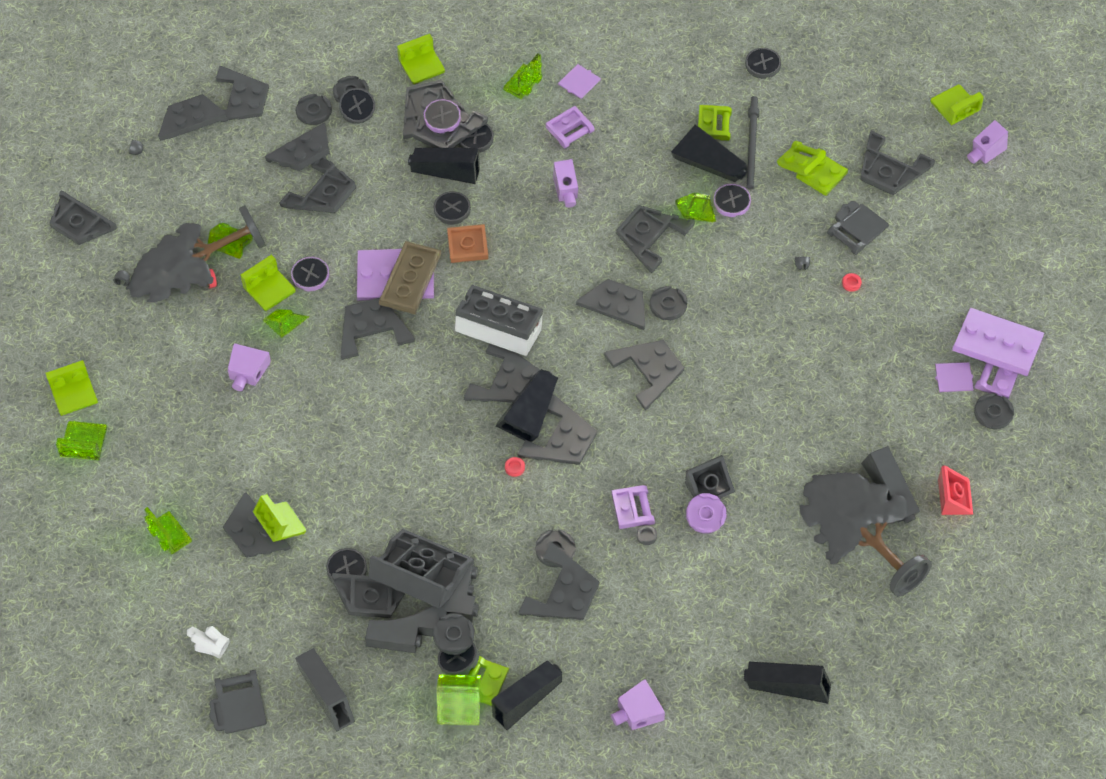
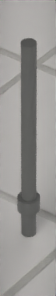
(753, 114)

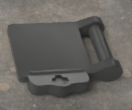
(859, 223)
(237, 708)

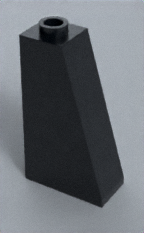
(708, 154)
(447, 163)
(529, 408)
(791, 680)
(525, 694)

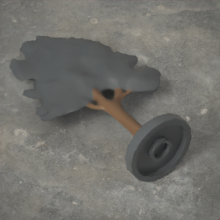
(175, 264)
(844, 509)

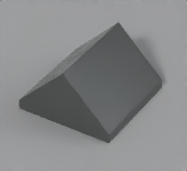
(710, 478)

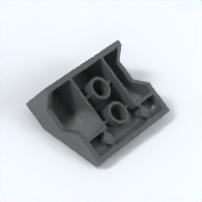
(420, 568)

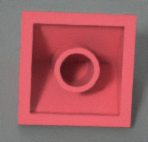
(954, 493)

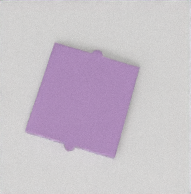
(579, 81)
(954, 377)

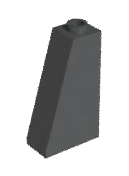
(884, 470)
(325, 689)

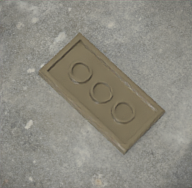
(410, 277)

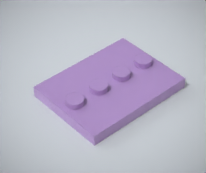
(374, 271)
(998, 341)

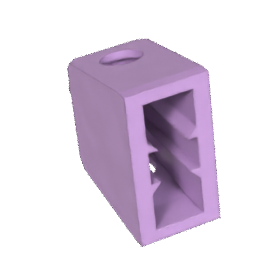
(989, 143)
(563, 172)
(247, 366)
(638, 707)

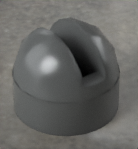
(136, 147)
(802, 261)
(121, 275)

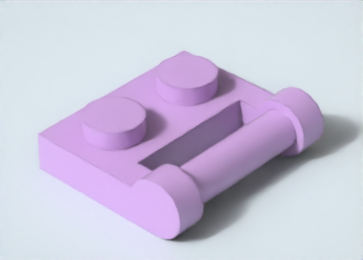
(565, 123)
(1002, 383)
(626, 508)

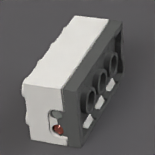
(498, 320)

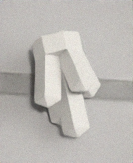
(210, 642)

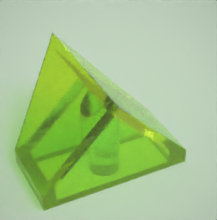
(696, 207)
(284, 321)

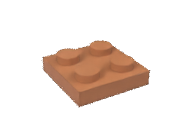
(467, 243)

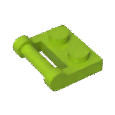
(708, 121)
(800, 163)
(492, 679)

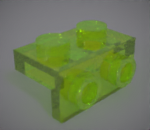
(233, 249)

